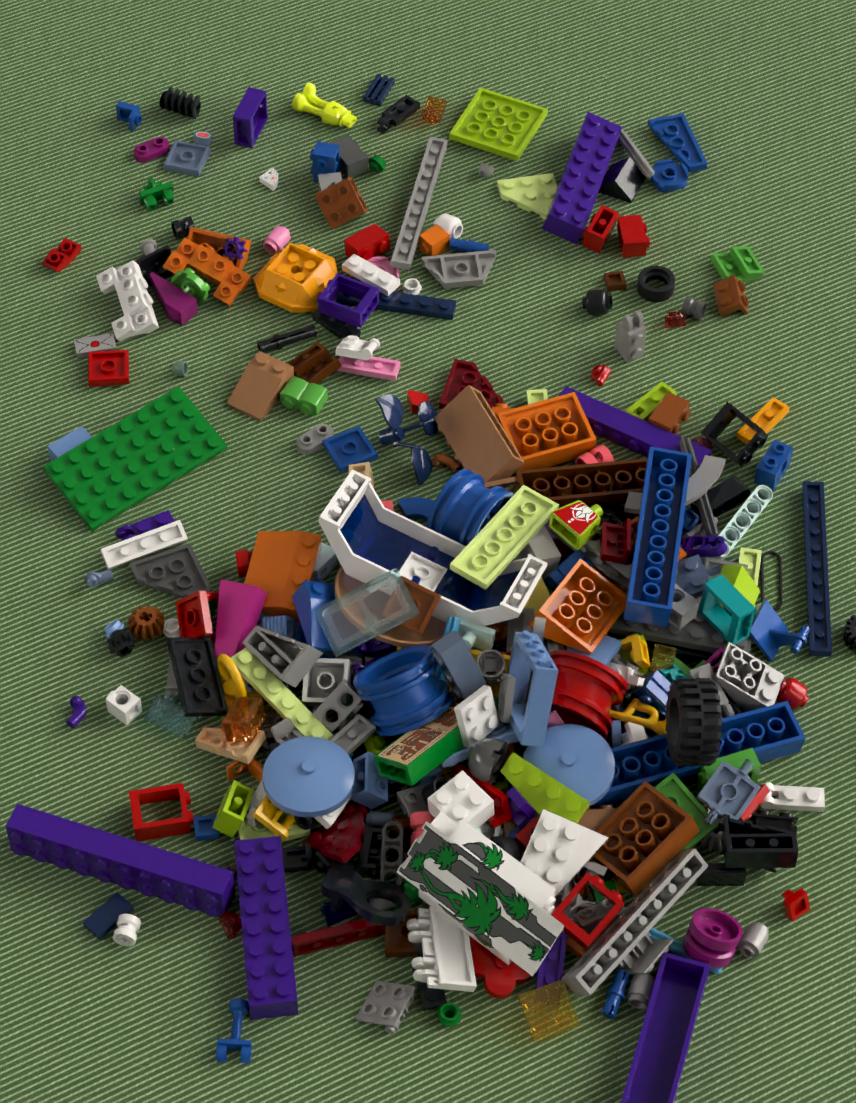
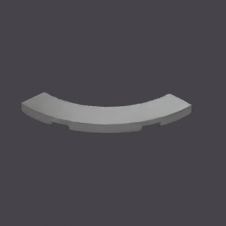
(698, 483)

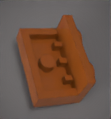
(731, 296)

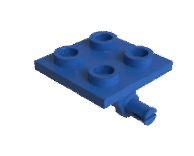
(771, 633)

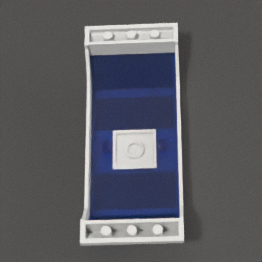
(377, 540)

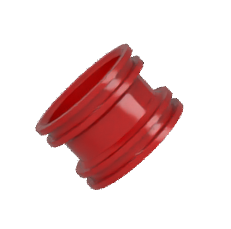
(586, 691)

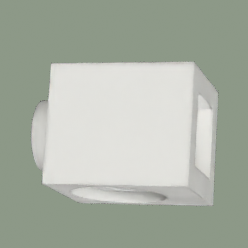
(130, 706)

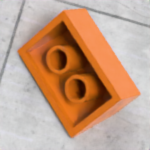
(216, 241)

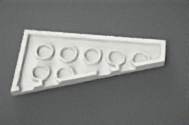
(560, 849)

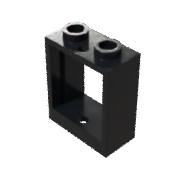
(721, 421)

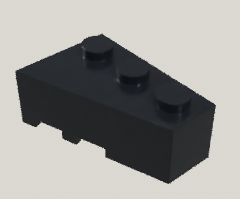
(757, 846)

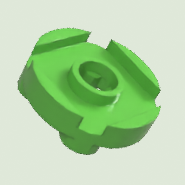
(191, 284)

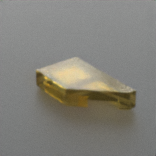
(662, 657)

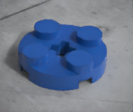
(677, 179)

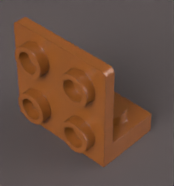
(341, 202)

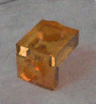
(434, 110)

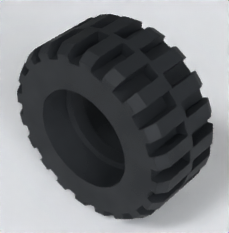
(693, 722)

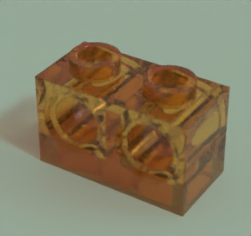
(243, 719)

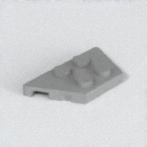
(460, 268)

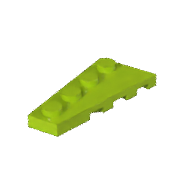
(543, 790)

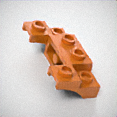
(211, 266)

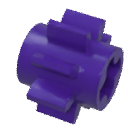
(239, 250)

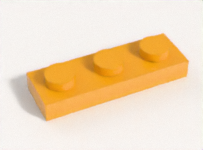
(765, 418)

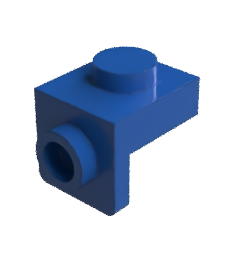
(129, 113)

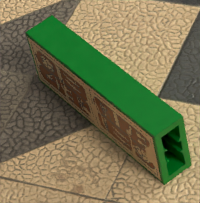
(422, 749)

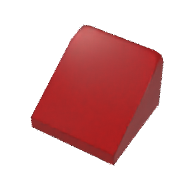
(415, 398)

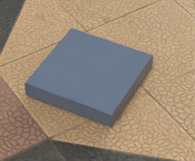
(187, 158)

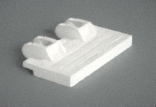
(446, 952)

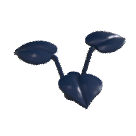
(393, 434)

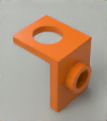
(253, 767)

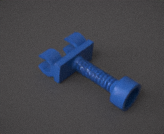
(238, 1009)

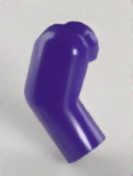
(79, 711)

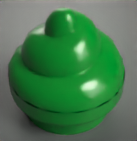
(411, 891)

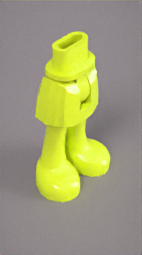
(330, 112)

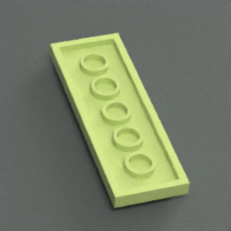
(504, 537)

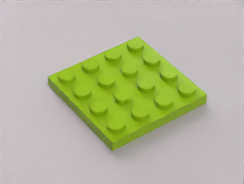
(498, 124)

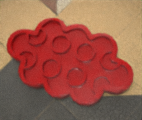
(497, 975)

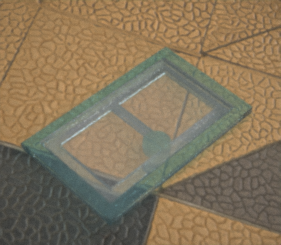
(366, 612)

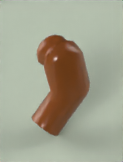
(447, 460)

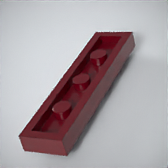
(335, 936)

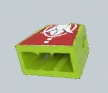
(576, 523)

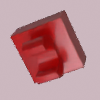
(795, 903)

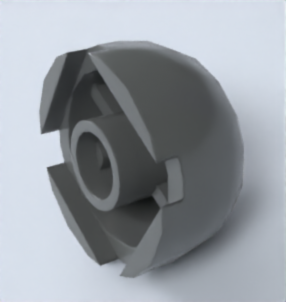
(487, 758)

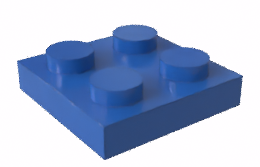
(349, 448)

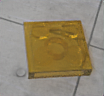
(548, 1010)

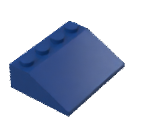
(306, 599)

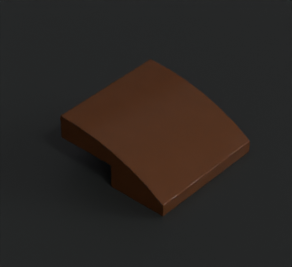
(314, 364)

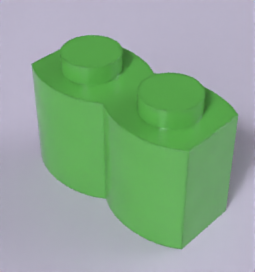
(303, 396)

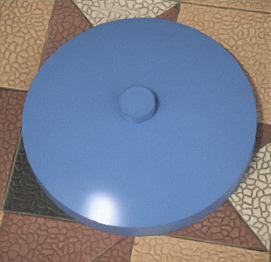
(575, 759)
(308, 776)

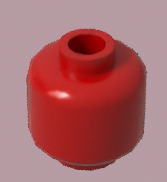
(793, 692)

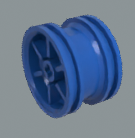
(465, 506)
(403, 690)

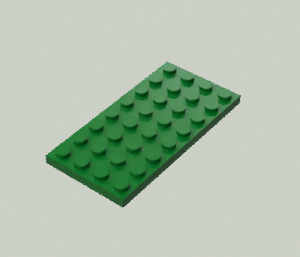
(135, 458)

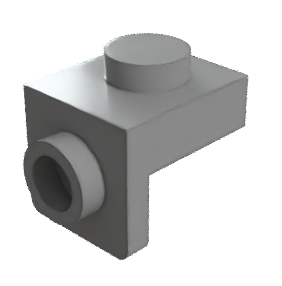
(284, 731)

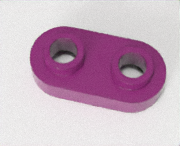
(151, 149)

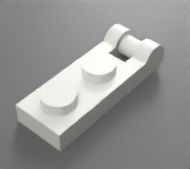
(794, 798)

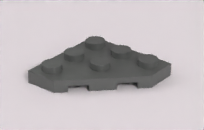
(172, 572)

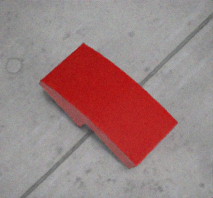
(62, 256)

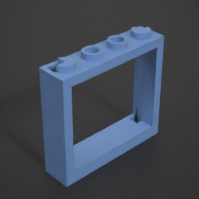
(531, 719)

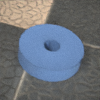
(616, 733)

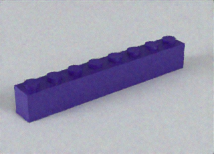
(629, 430)

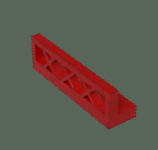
(501, 802)

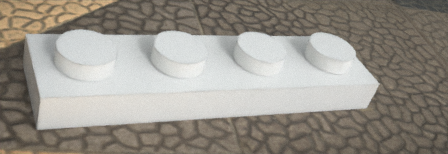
(144, 544)

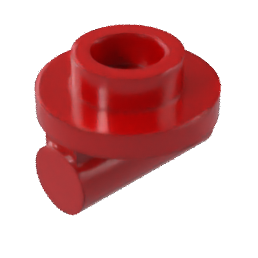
(600, 374)

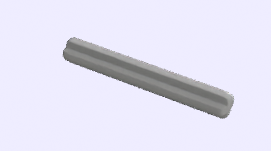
(636, 155)

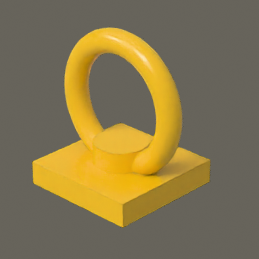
(232, 681)

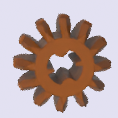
(146, 622)

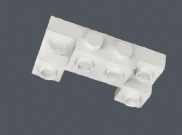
(134, 300)

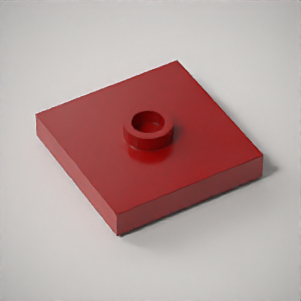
(108, 368)

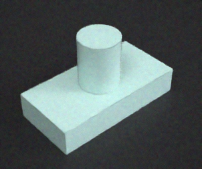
(476, 635)

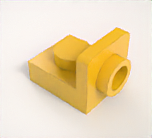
(638, 650)

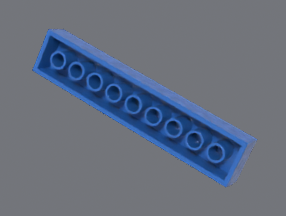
(658, 537)
(768, 730)

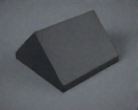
(622, 180)

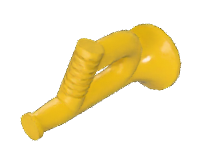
(651, 723)

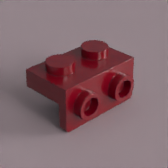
(616, 542)

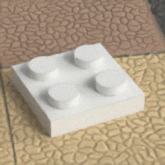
(477, 716)

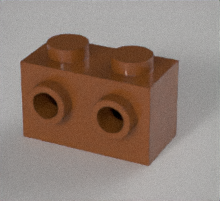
(671, 413)

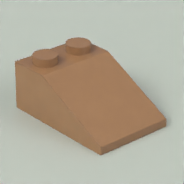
(260, 386)

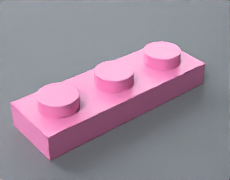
(374, 367)

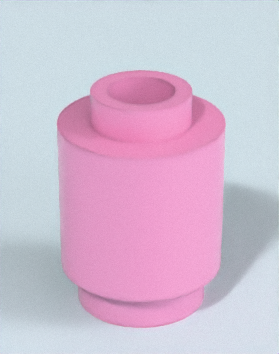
(276, 239)

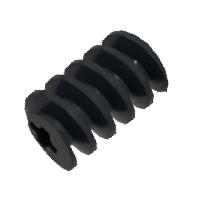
(180, 103)

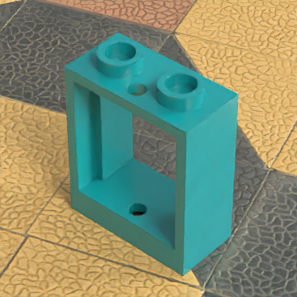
(732, 628)

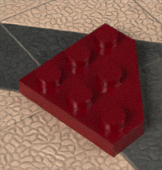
(464, 374)
(343, 837)

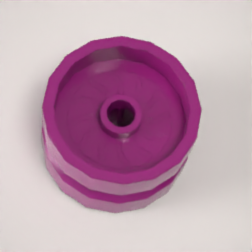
(712, 937)

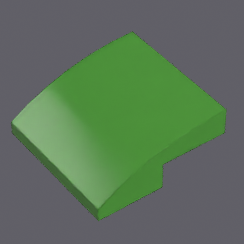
(737, 262)

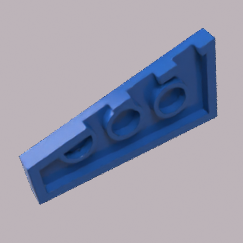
(680, 140)

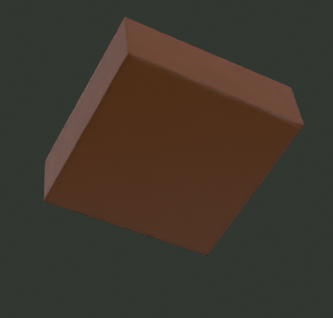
(614, 281)

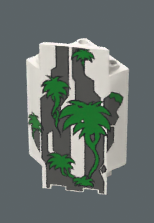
(483, 891)

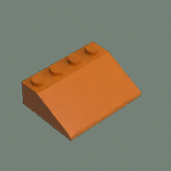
(549, 431)
(280, 567)
(581, 609)

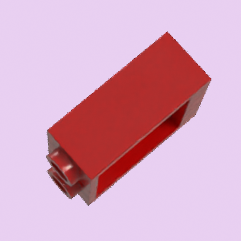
(161, 828)
(572, 929)

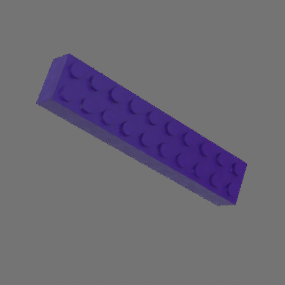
(120, 861)

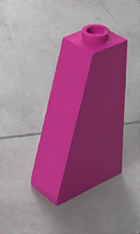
(237, 615)

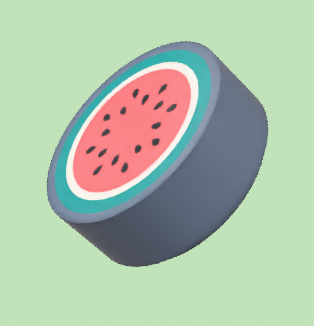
(202, 138)

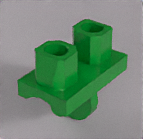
(156, 191)

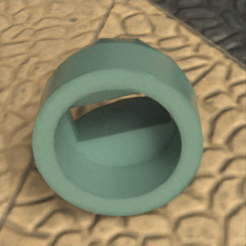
(180, 368)

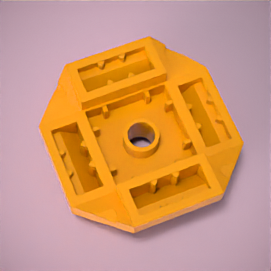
(295, 278)

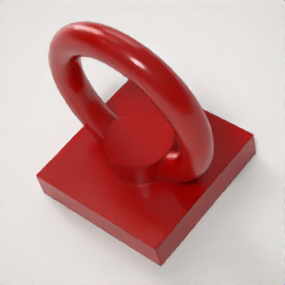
(195, 615)

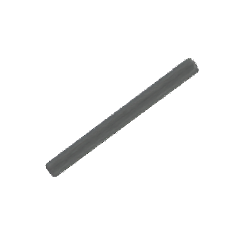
(703, 502)

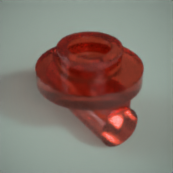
(674, 319)
(230, 923)

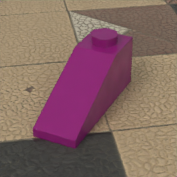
(175, 302)

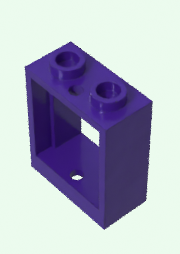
(250, 117)
(367, 294)

